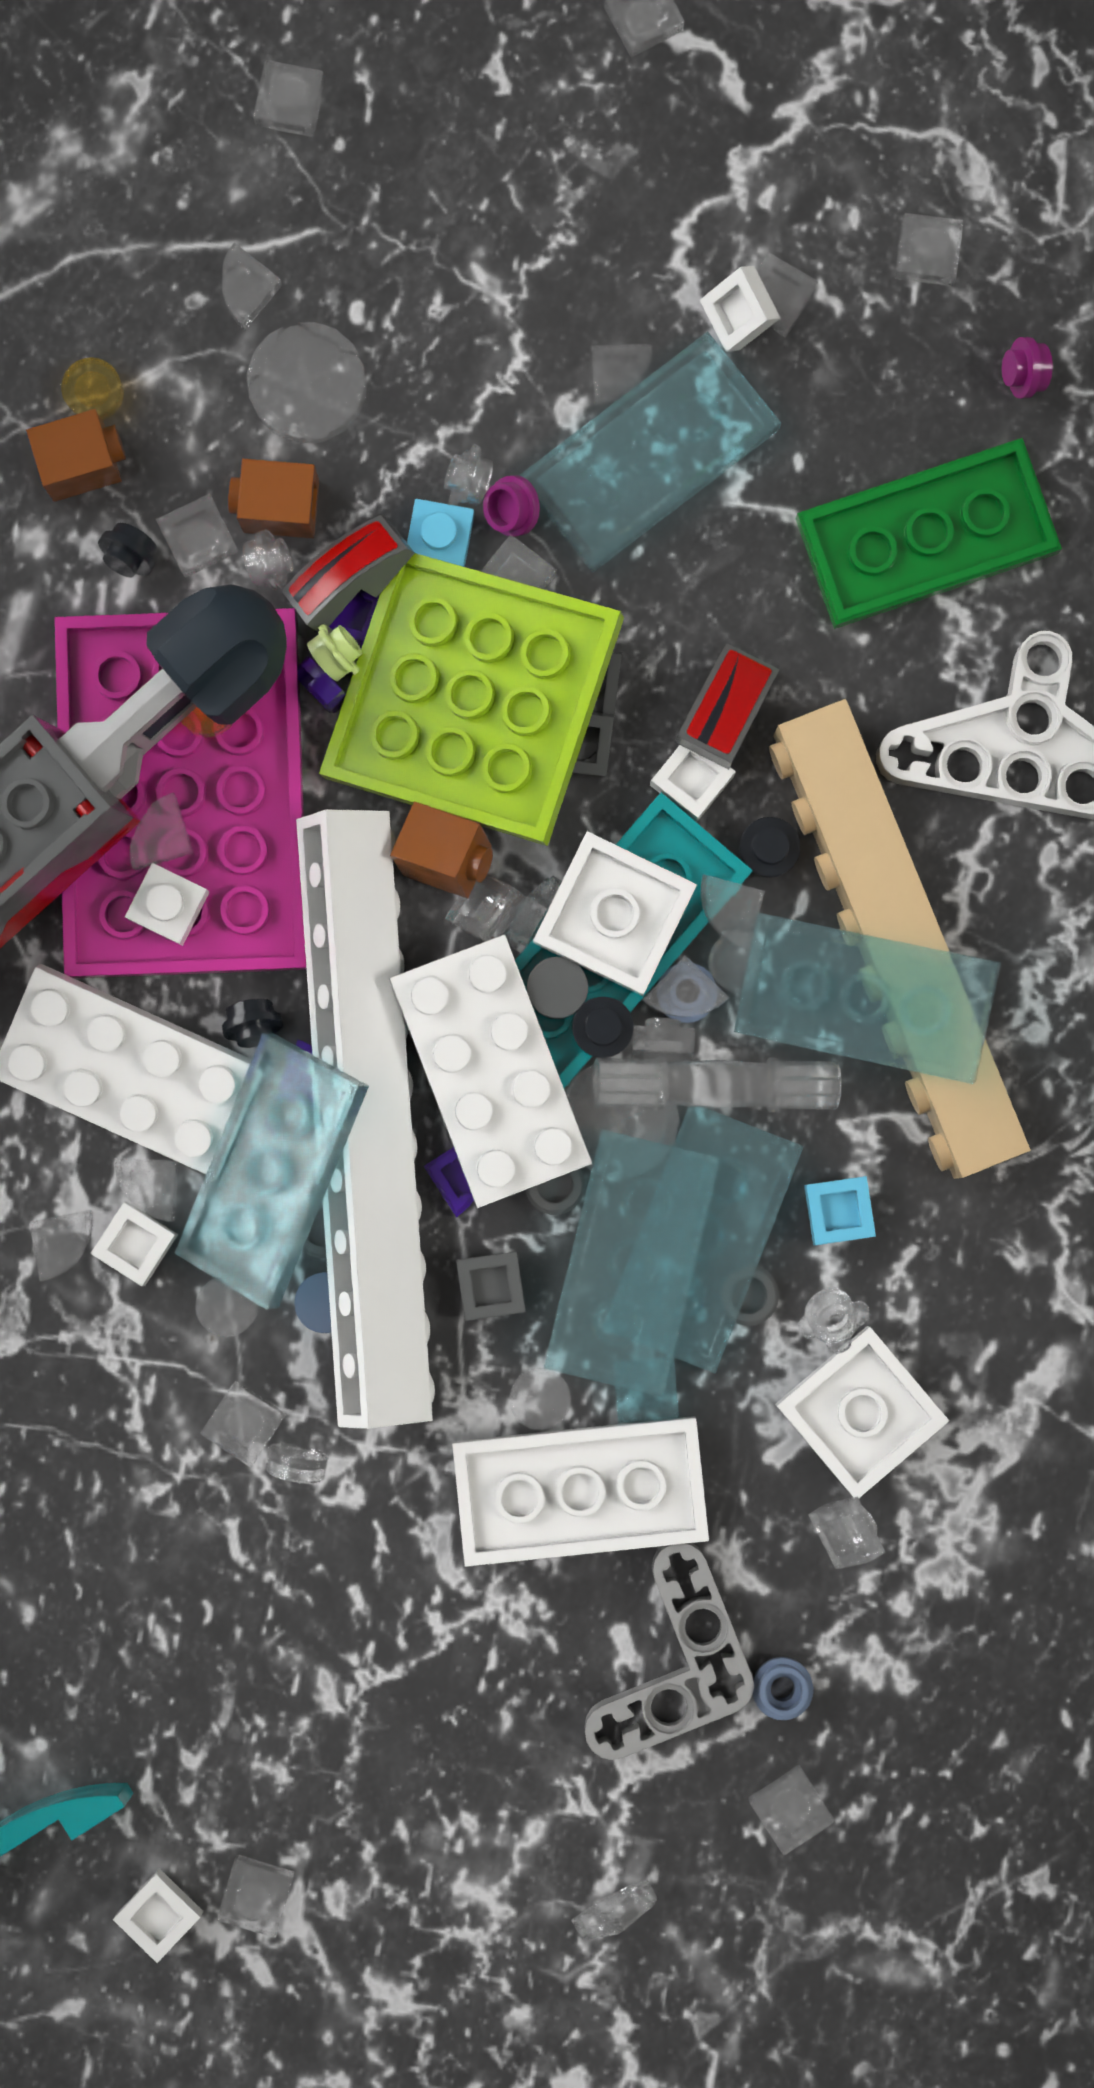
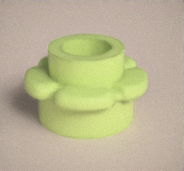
(335, 651)

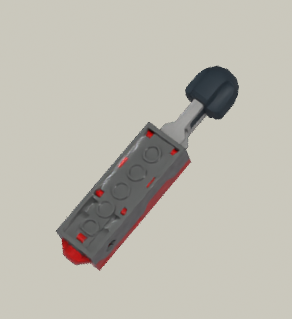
(68, 787)

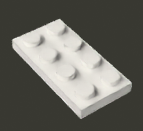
(121, 1068)
(490, 1071)
(580, 1491)

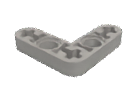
(690, 1680)

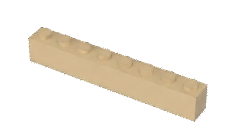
(885, 899)

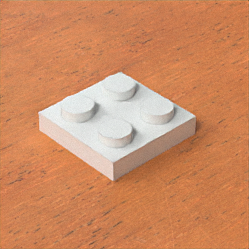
(614, 913)
(862, 1413)

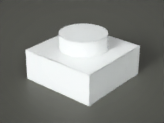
(740, 308)
(691, 781)
(167, 904)
(134, 1244)
(158, 1915)

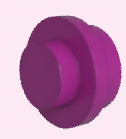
(1027, 367)
(511, 506)

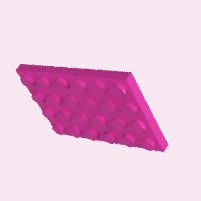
(237, 807)

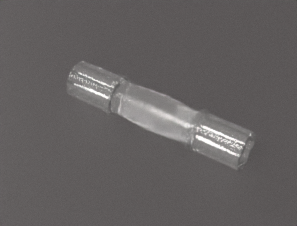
(716, 1083)

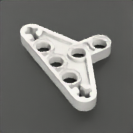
(997, 740)

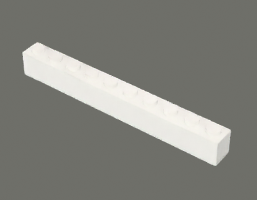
(372, 1196)

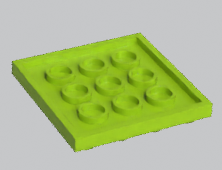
(472, 696)

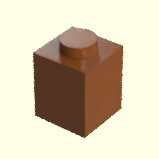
(76, 454)
(275, 497)
(442, 850)

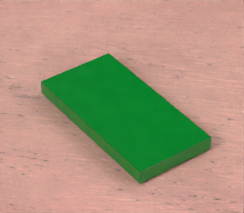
(928, 533)

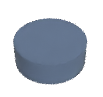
(313, 1303)

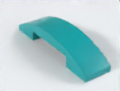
(74, 1808)

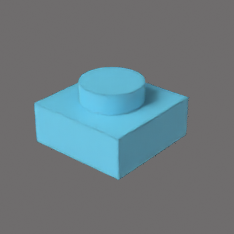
(441, 531)
(840, 1210)

